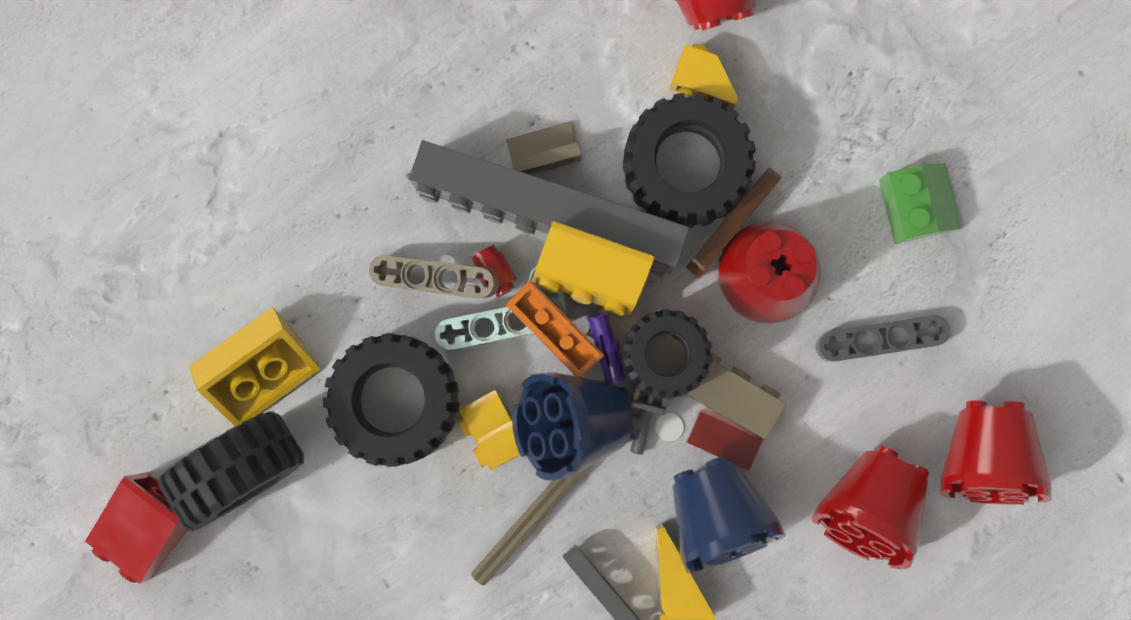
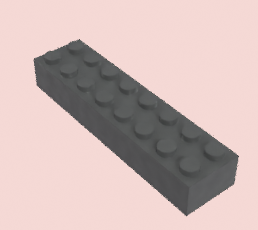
(535, 203)

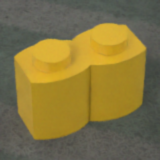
(491, 429)

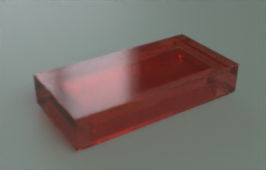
(724, 440)

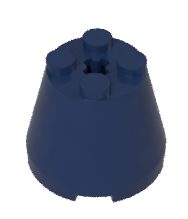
(570, 423)
(720, 515)

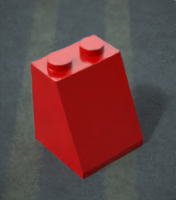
(136, 528)

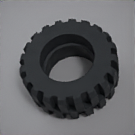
(705, 119)
(345, 406)
(230, 470)

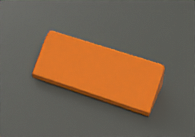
(554, 329)

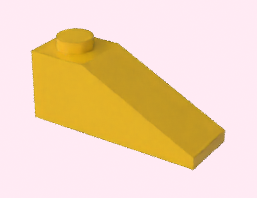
(677, 589)

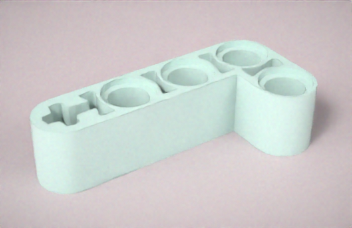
(500, 319)

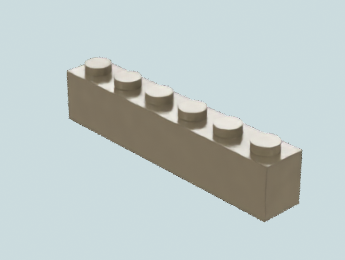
(721, 391)

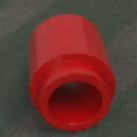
(495, 260)

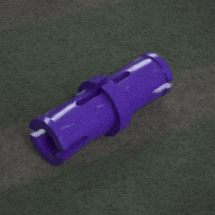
(605, 342)

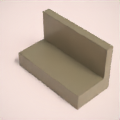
(544, 149)

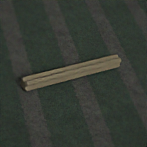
(523, 528)

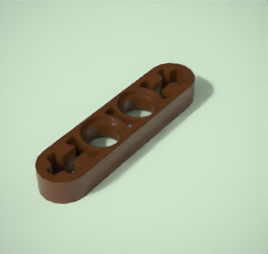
(733, 222)

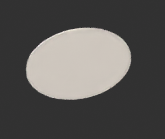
(669, 427)

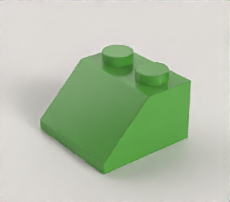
(919, 202)

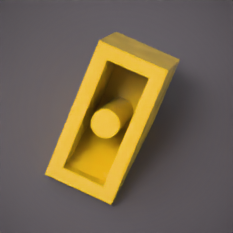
(703, 73)

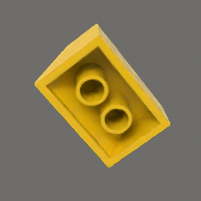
(592, 269)
(253, 368)

